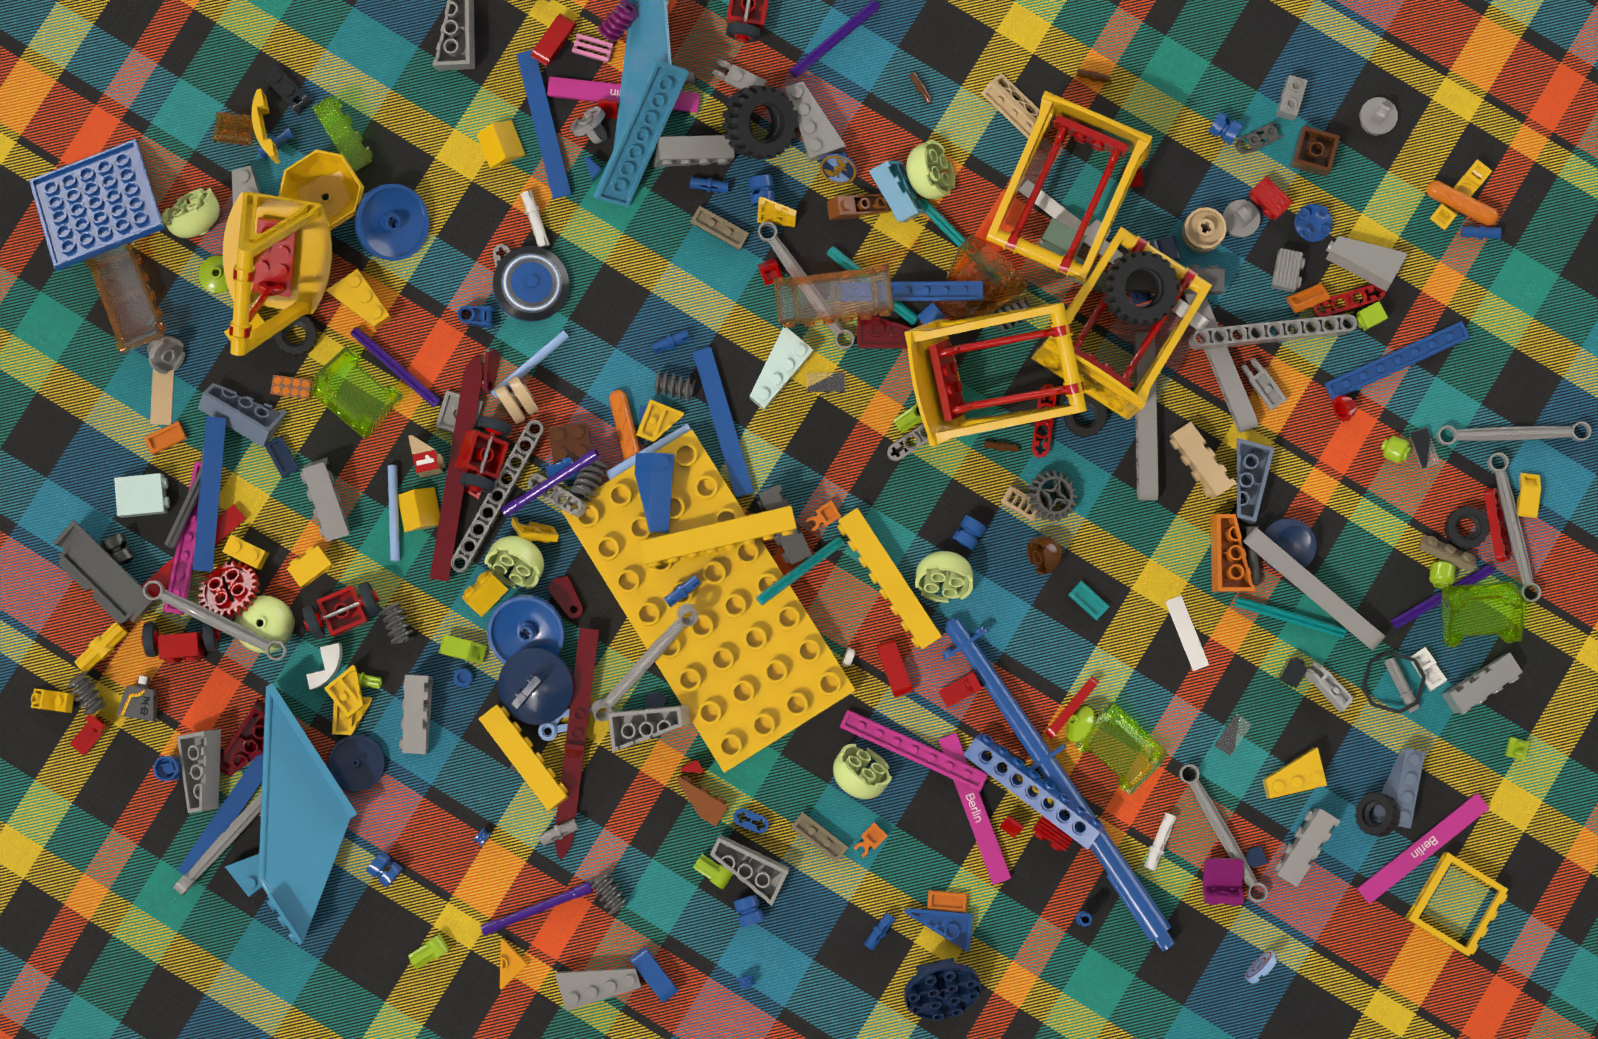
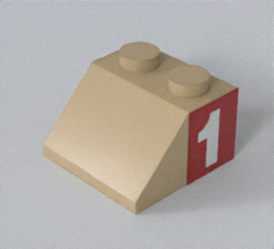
(425, 458)

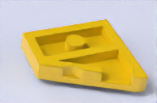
(775, 213)
(657, 420)
(535, 531)
(346, 692)
(346, 726)

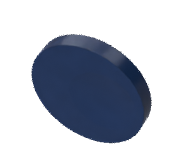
(1294, 538)
(357, 762)

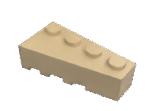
(1201, 461)

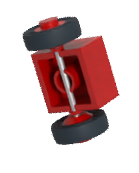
(746, 19)
(483, 454)
(342, 610)
(179, 646)

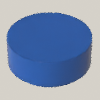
(463, 677)

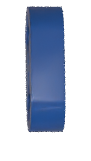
(749, 825)

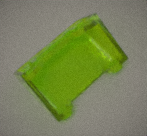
(353, 393)
(1482, 611)
(1123, 747)

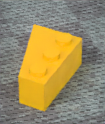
(360, 298)
(1297, 776)

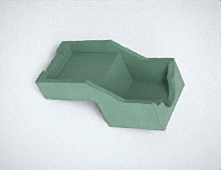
(1059, 239)

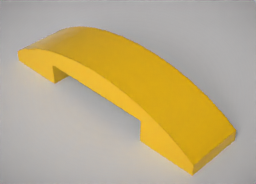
(260, 108)
(1468, 185)

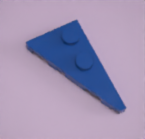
(951, 925)

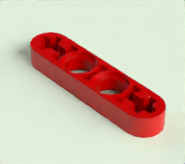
(1349, 302)
(1047, 422)
(1497, 525)
(1071, 707)

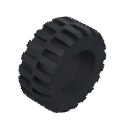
(781, 127)
(1164, 281)

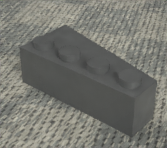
(794, 545)

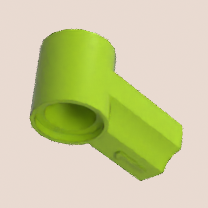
(907, 419)
(716, 873)
(431, 950)

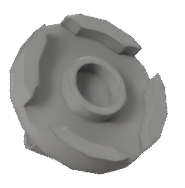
(1378, 116)
(590, 124)
(1241, 218)
(166, 354)

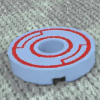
(1261, 966)

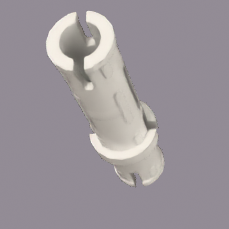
(532, 211)
(1162, 836)

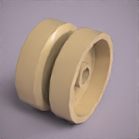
(1202, 219)
(517, 399)

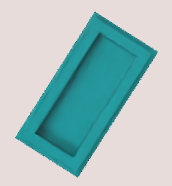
(1088, 600)

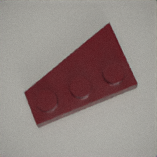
(880, 334)

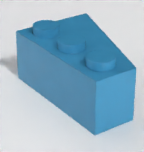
(895, 186)
(246, 874)

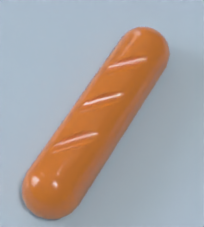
(1462, 203)
(624, 423)

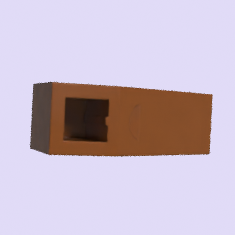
(856, 206)
(706, 806)

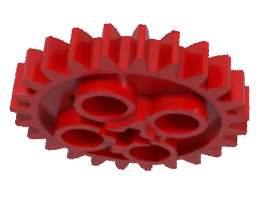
(242, 585)

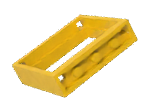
(1428, 890)

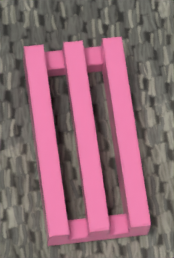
(595, 41)

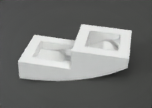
(1433, 674)

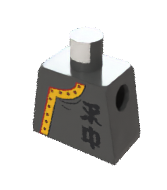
(139, 701)

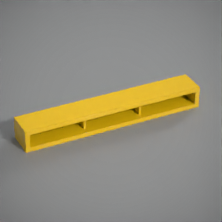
(718, 535)
(889, 579)

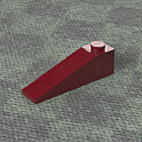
(246, 741)

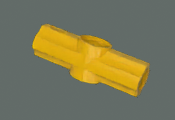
(101, 647)

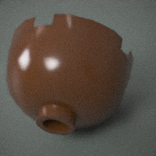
(1045, 554)

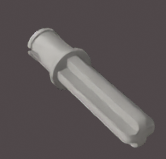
(1401, 683)

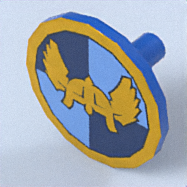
(838, 168)

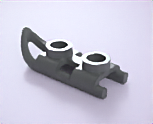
(1254, 140)

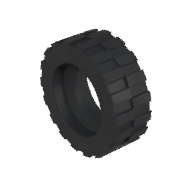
(302, 348)
(1093, 428)
(1466, 542)
(1363, 814)

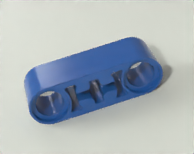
(654, 974)

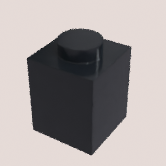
(1293, 672)

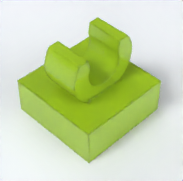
(1516, 748)

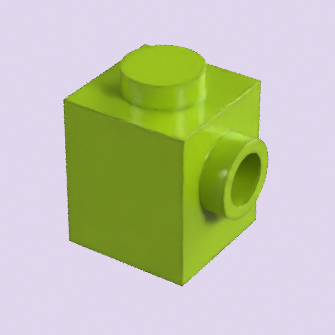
(1371, 316)

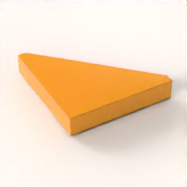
(510, 963)

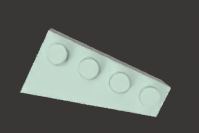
(781, 366)

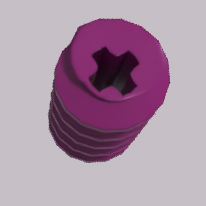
(618, 21)

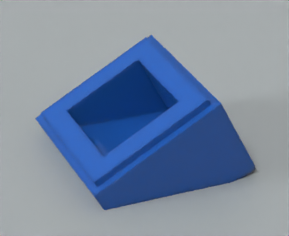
(594, 170)

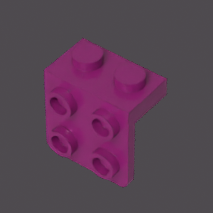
(1223, 881)

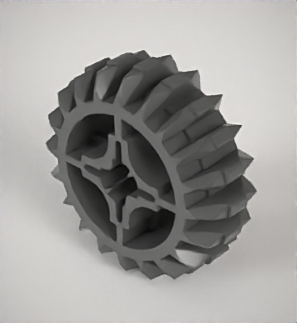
(1058, 482)

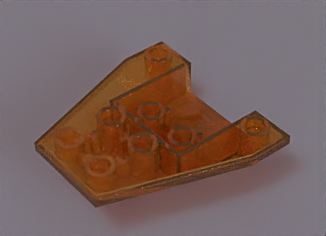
(975, 263)

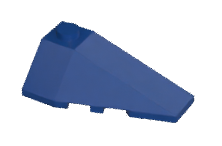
(655, 483)

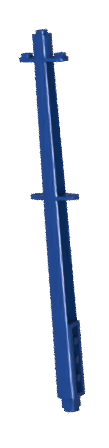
(1119, 872)

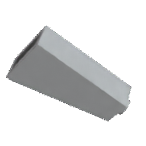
(1367, 261)

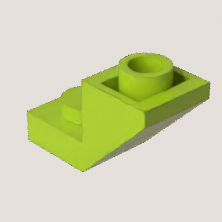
(462, 649)

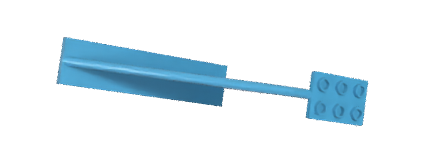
(645, 101)
(300, 819)

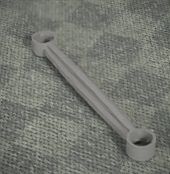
(796, 271)
(1514, 433)
(1513, 526)
(214, 620)
(645, 662)
(1222, 831)
(219, 846)

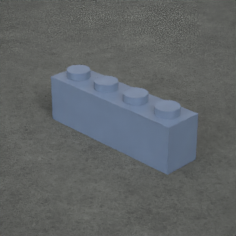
(242, 414)
(1252, 473)
(1402, 786)

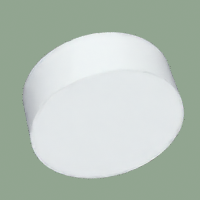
(848, 657)

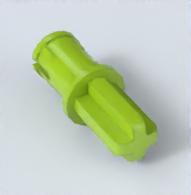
(369, 681)

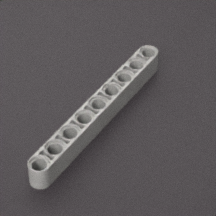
(1265, 336)
(1226, 374)
(1146, 429)
(506, 490)
(1314, 588)

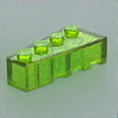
(342, 134)

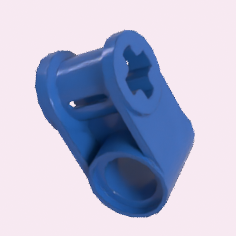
(478, 316)

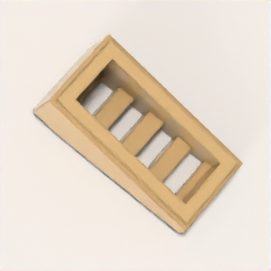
(1004, 501)

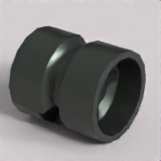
(118, 549)

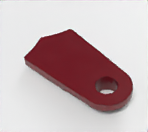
(490, 370)
(565, 596)

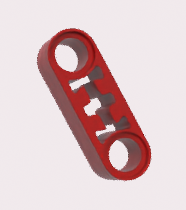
(553, 40)
(894, 668)

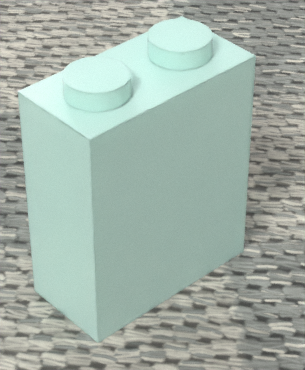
(141, 495)

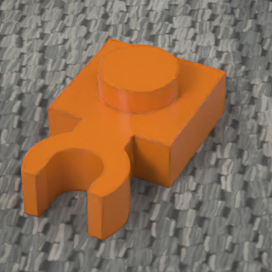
(825, 514)
(872, 837)

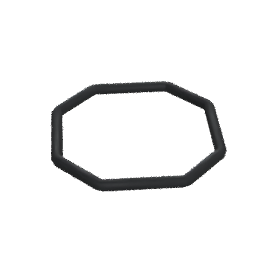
(1385, 707)

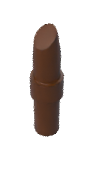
(1093, 75)
(921, 88)
(1001, 446)

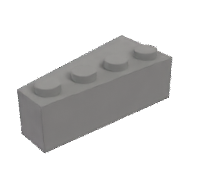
(457, 37)
(813, 126)
(692, 151)
(325, 500)
(200, 769)
(752, 868)

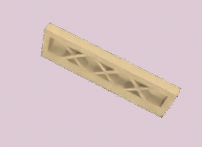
(1012, 109)

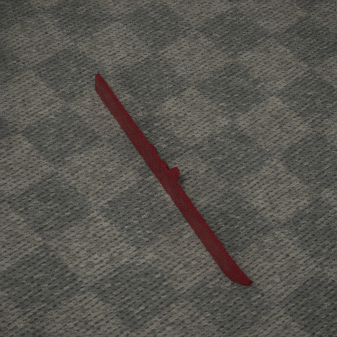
(453, 489)
(576, 732)

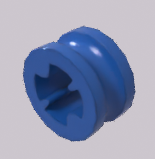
(481, 837)
(746, 981)

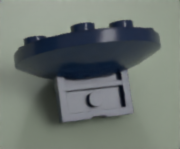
(536, 686)
(942, 989)

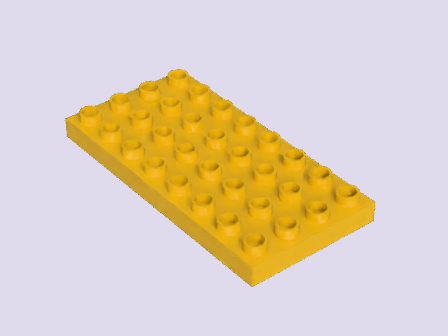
(743, 664)

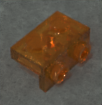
(233, 129)

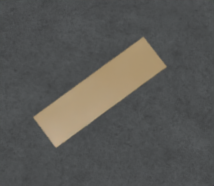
(161, 398)

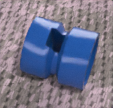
(1225, 128)
(761, 187)
(968, 533)
(168, 768)
(377, 868)
(749, 910)

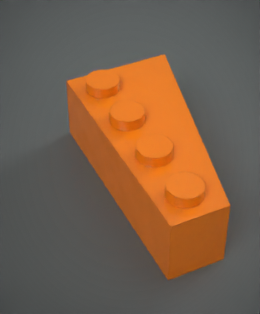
(1228, 557)

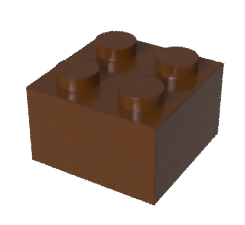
(1314, 151)
(569, 441)

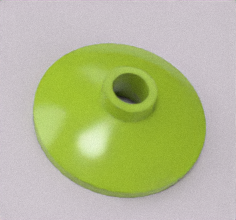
(213, 283)
(1080, 724)

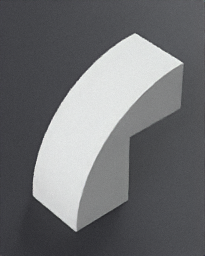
(332, 660)

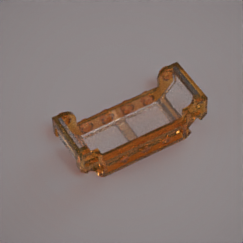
(834, 296)
(127, 297)

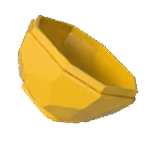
(322, 175)

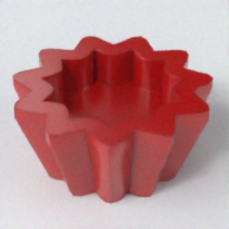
(1344, 407)

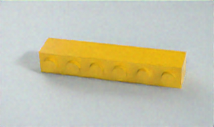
(523, 757)

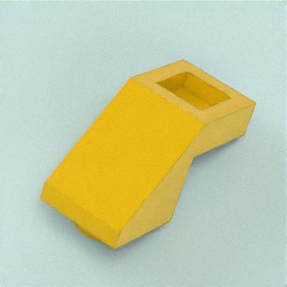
(1529, 495)
(52, 700)

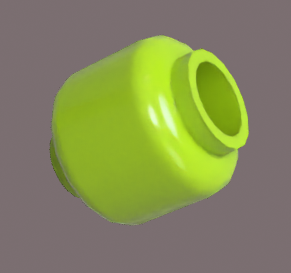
(1396, 449)
(1442, 574)

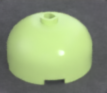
(924, 167)
(194, 218)
(517, 553)
(947, 568)
(277, 621)
(855, 778)

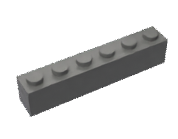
(1142, 282)

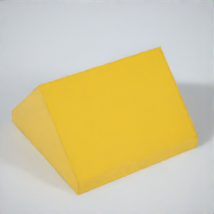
(500, 143)
(419, 509)

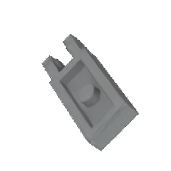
(737, 76)
(1264, 385)
(1329, 686)

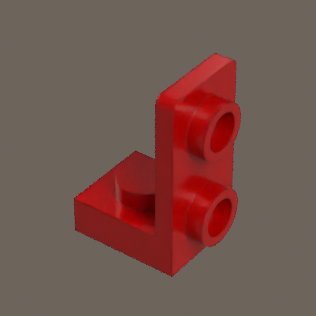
(960, 690)
(89, 734)

